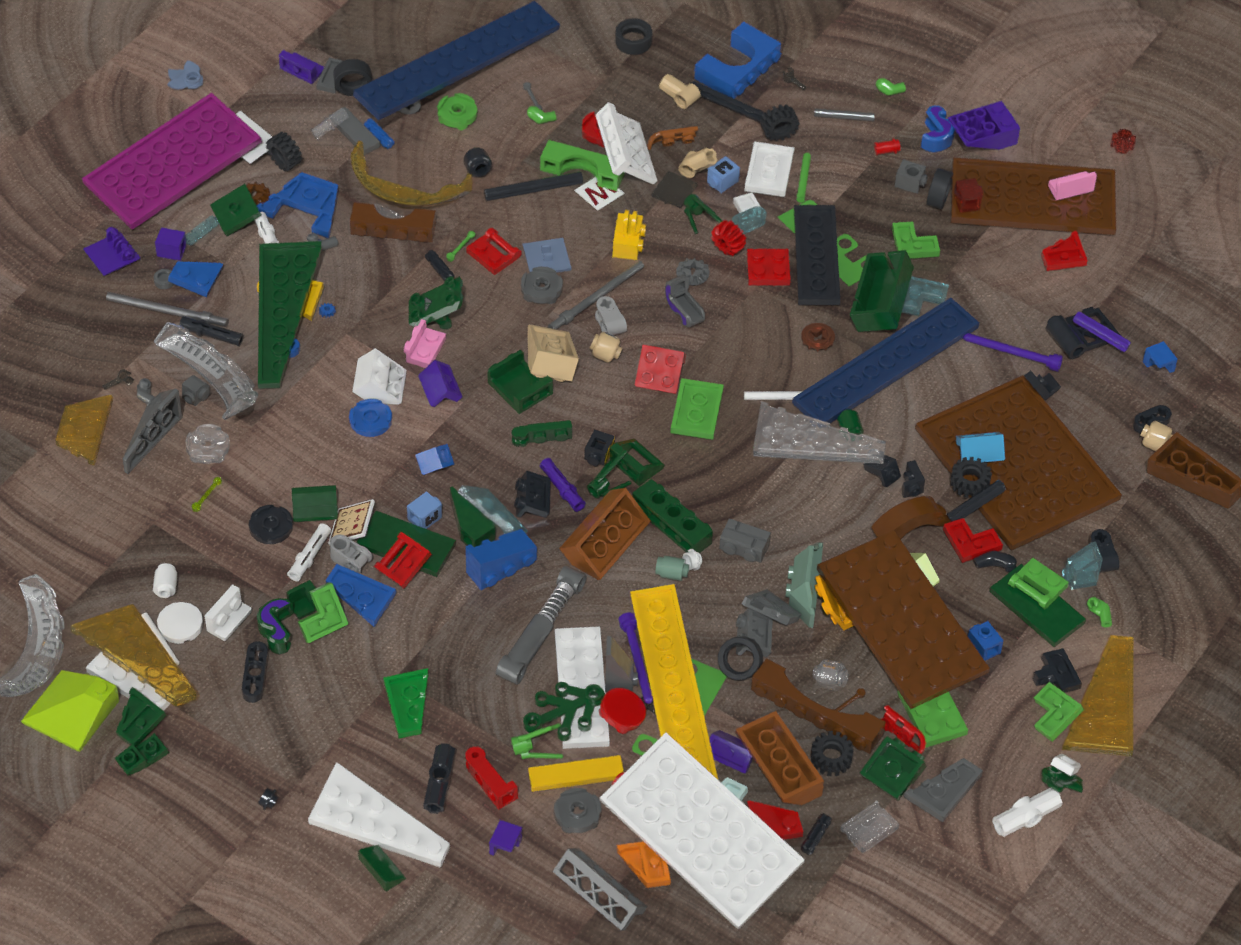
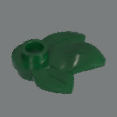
(1059, 780)

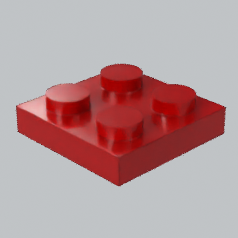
(768, 267)

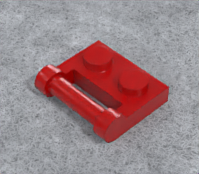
(491, 257)
(407, 563)

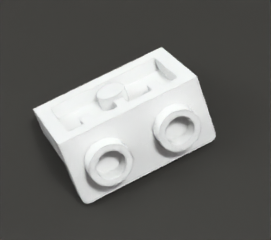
(227, 614)

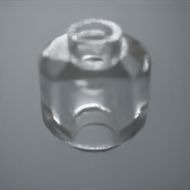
(830, 675)

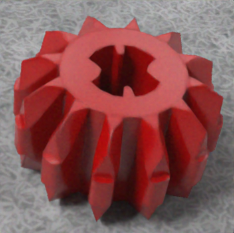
(728, 237)

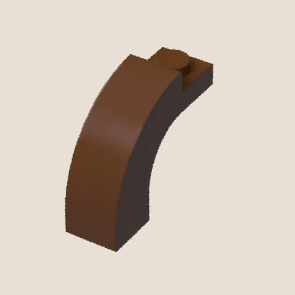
(910, 515)

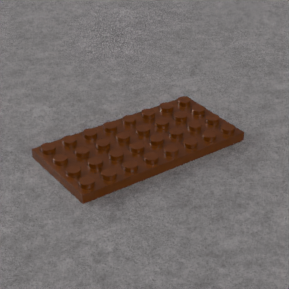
(1020, 197)
(902, 619)

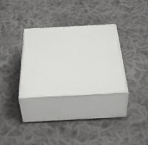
(745, 202)
(1066, 764)

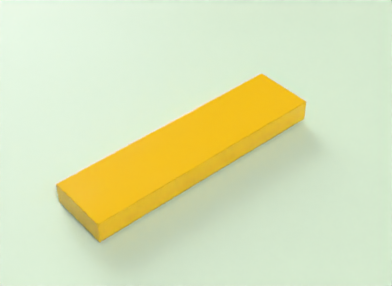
(575, 773)

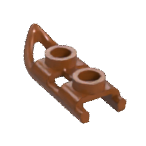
(667, 137)

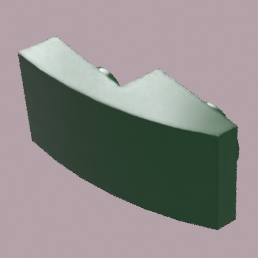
(145, 754)

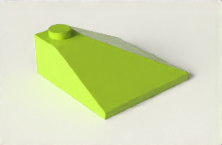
(73, 708)

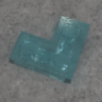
(923, 290)

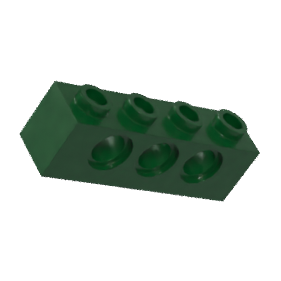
(672, 517)

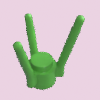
(523, 743)

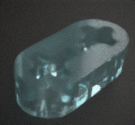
(749, 219)

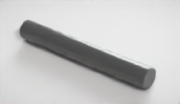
(844, 114)

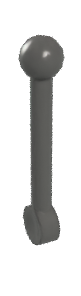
(527, 86)

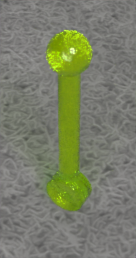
(196, 506)

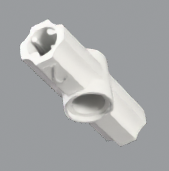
(1027, 812)

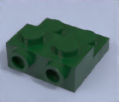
(893, 767)

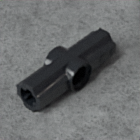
(438, 788)

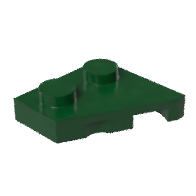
(138, 718)

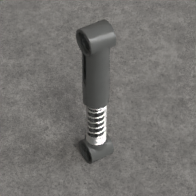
(514, 665)

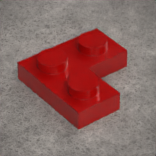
(968, 544)

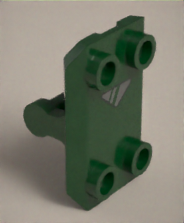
(437, 303)

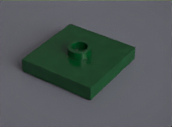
(235, 209)

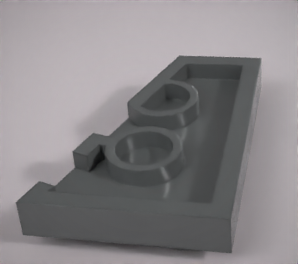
(945, 790)

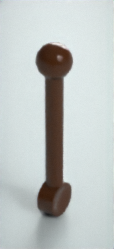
(859, 694)

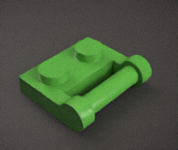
(1042, 579)

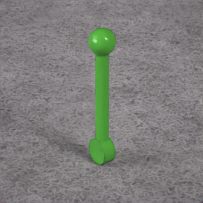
(451, 256)

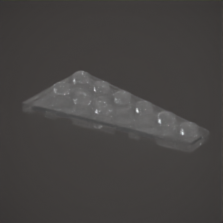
(804, 437)

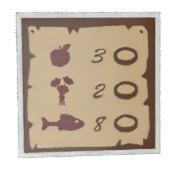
(353, 520)

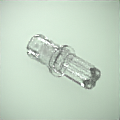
(329, 123)

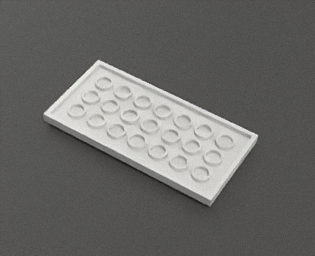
(702, 830)

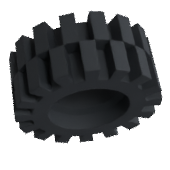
(780, 122)
(284, 151)
(970, 467)
(832, 742)

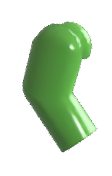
(889, 88)
(539, 116)
(1101, 609)

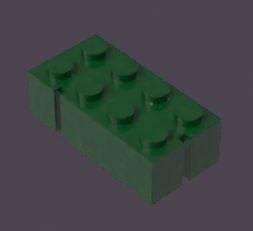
(881, 291)

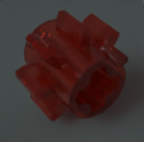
(1123, 141)

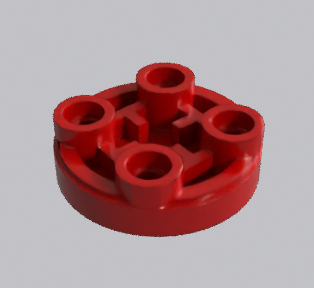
(622, 709)

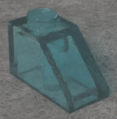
(1083, 567)

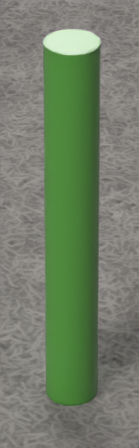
(803, 177)

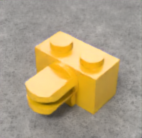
(628, 235)

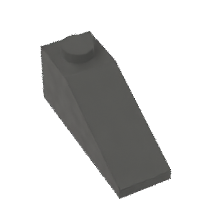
(618, 668)

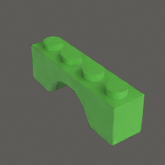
(561, 157)

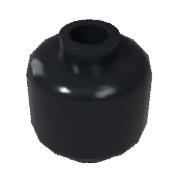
(477, 162)

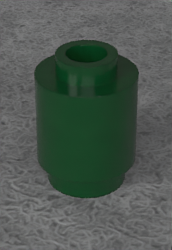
(850, 420)

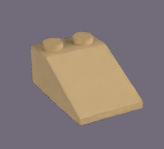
(551, 353)

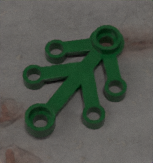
(565, 707)

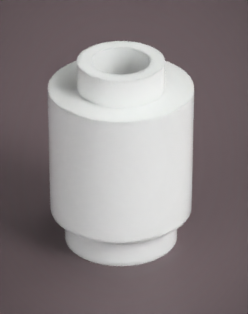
(165, 580)

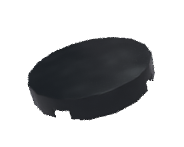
(270, 524)

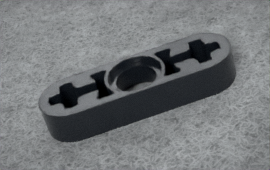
(258, 680)

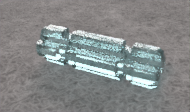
(201, 230)

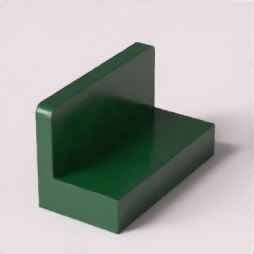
(314, 503)

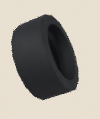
(630, 46)
(351, 66)
(939, 188)
(723, 657)

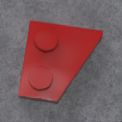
(1065, 254)
(782, 821)

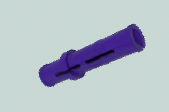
(567, 491)

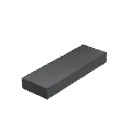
(356, 131)

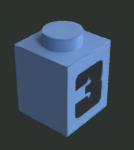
(723, 174)
(424, 510)

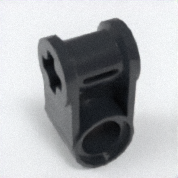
(1108, 553)

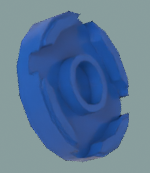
(370, 418)

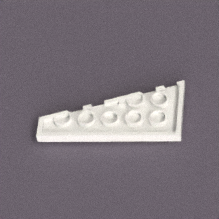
(366, 815)

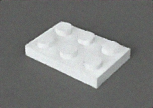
(769, 169)

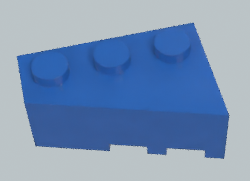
(499, 558)

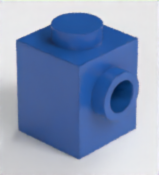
(986, 640)

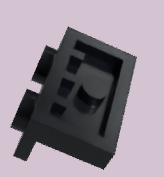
(532, 494)

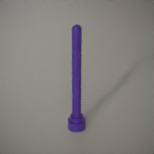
(1052, 361)
(628, 624)

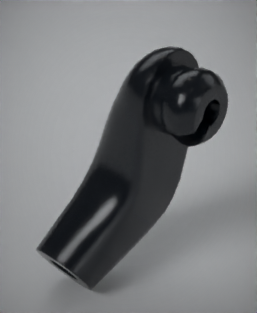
(995, 558)

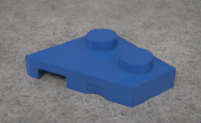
(195, 276)

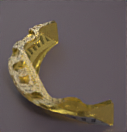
(403, 194)

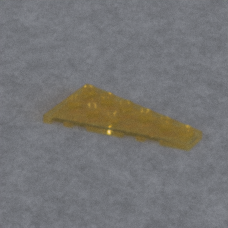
(136, 649)
(1107, 715)

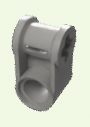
(609, 316)
(348, 553)

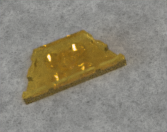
(84, 427)

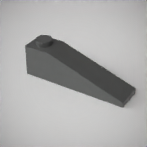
(157, 420)

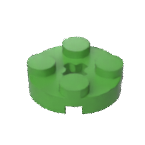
(457, 119)

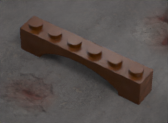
(772, 683)

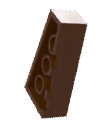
(1195, 471)

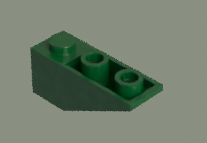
(471, 524)

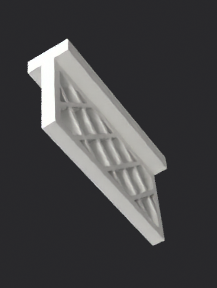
(616, 141)

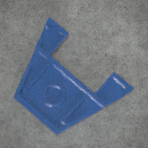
(308, 195)

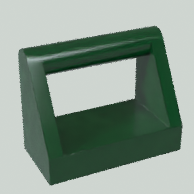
(630, 466)

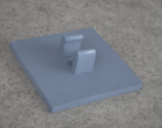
(547, 254)

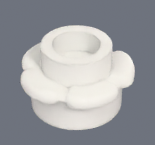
(693, 559)

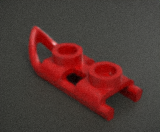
(905, 733)

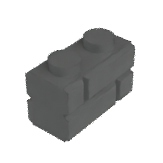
(744, 541)

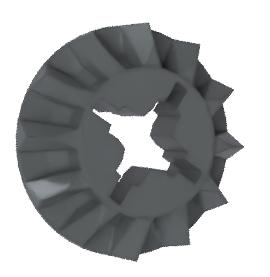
(701, 271)

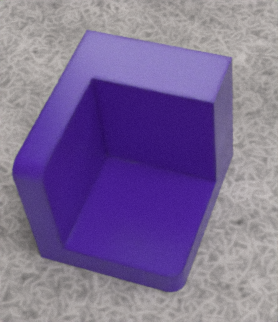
(170, 244)
(505, 837)

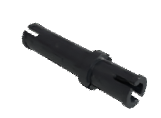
(203, 328)

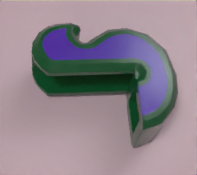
(270, 625)

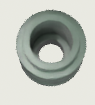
(672, 568)

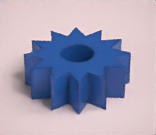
(327, 310)

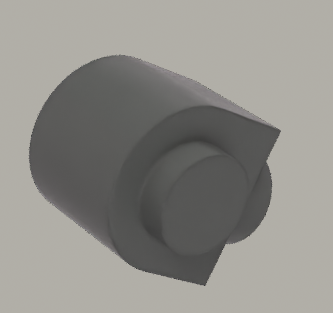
(195, 390)

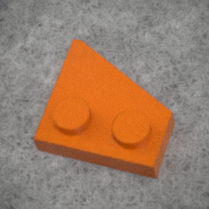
(645, 864)

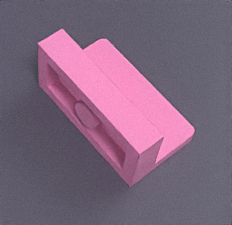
(1072, 185)

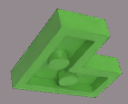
(916, 247)
(328, 616)
(1060, 714)

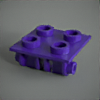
(111, 252)

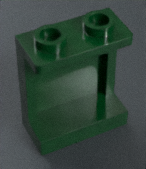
(516, 384)

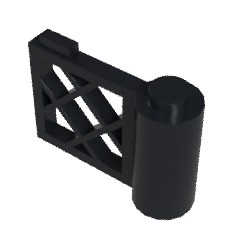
(1072, 338)

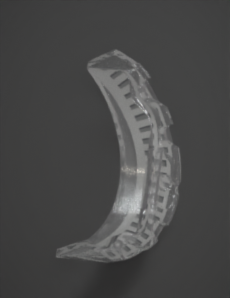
(218, 369)
(43, 641)

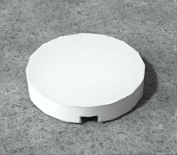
(180, 622)

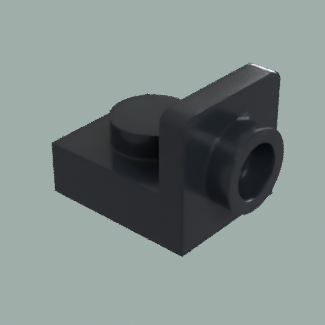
(1045, 386)
(888, 472)
(914, 480)

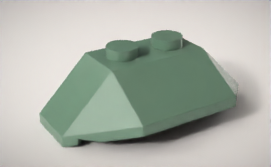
(802, 589)

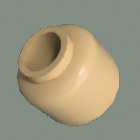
(605, 347)
(1155, 435)

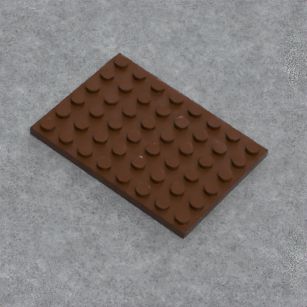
(1044, 467)

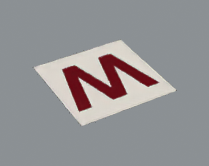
(597, 195)

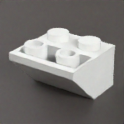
(379, 378)

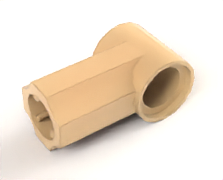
(683, 94)
(697, 161)

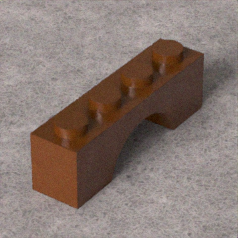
(416, 226)

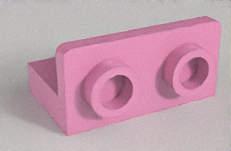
(423, 345)

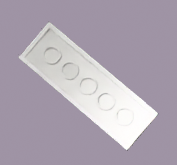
(581, 665)

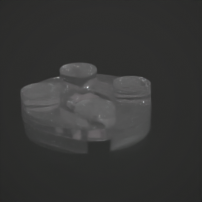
(207, 454)

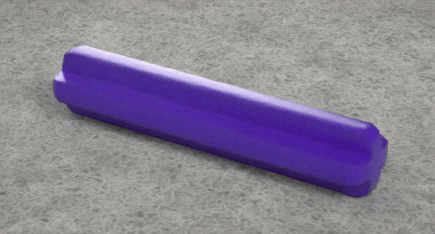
(1101, 331)

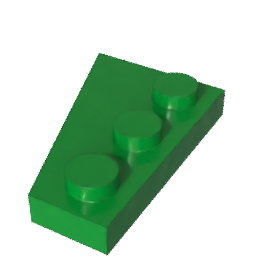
(407, 700)

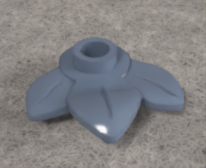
(186, 78)

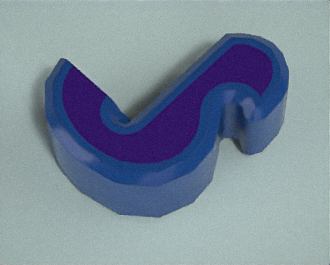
(941, 130)

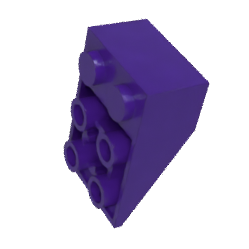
(987, 127)

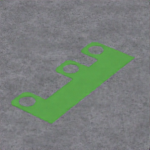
(848, 271)
(708, 682)

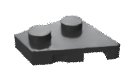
(772, 606)

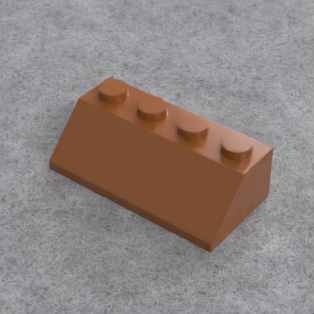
(605, 533)
(782, 759)

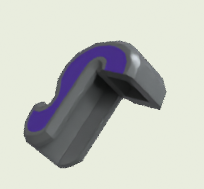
(682, 302)

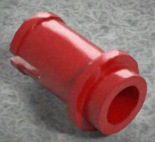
(887, 146)

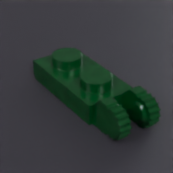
(541, 432)

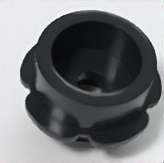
(268, 799)

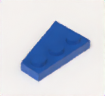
(361, 593)

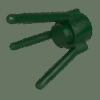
(696, 206)
(599, 485)

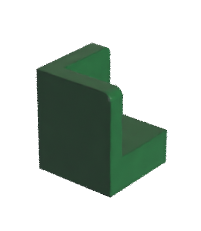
(302, 600)

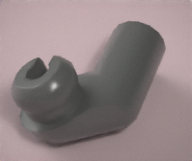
(326, 243)
(144, 391)

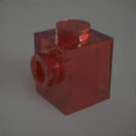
(968, 195)

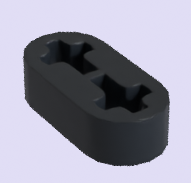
(1151, 415)

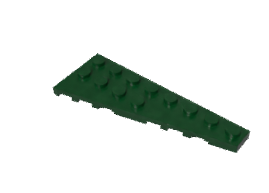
(284, 285)

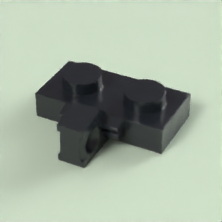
(1057, 671)

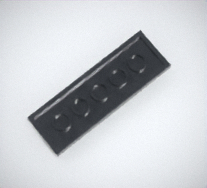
(816, 255)

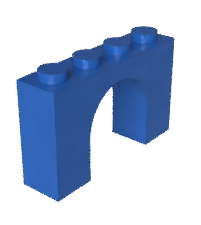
(734, 79)

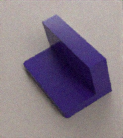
(300, 66)
(439, 383)
(730, 751)

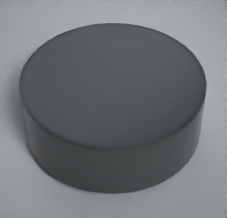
(161, 279)

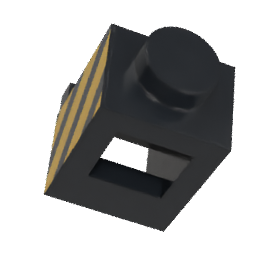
(598, 452)

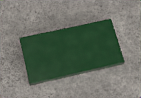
(383, 533)
(1052, 624)

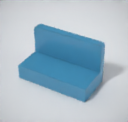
(984, 446)

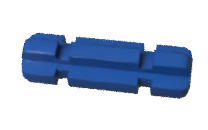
(379, 133)

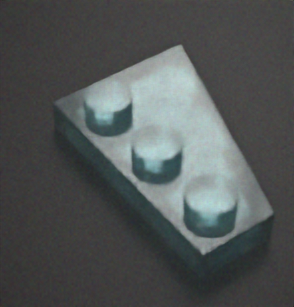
(491, 507)

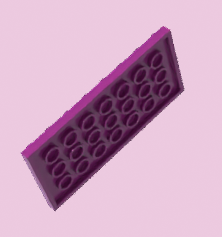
(171, 160)

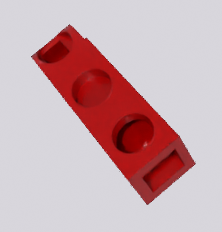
(489, 779)

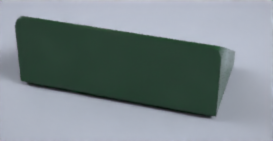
(380, 867)

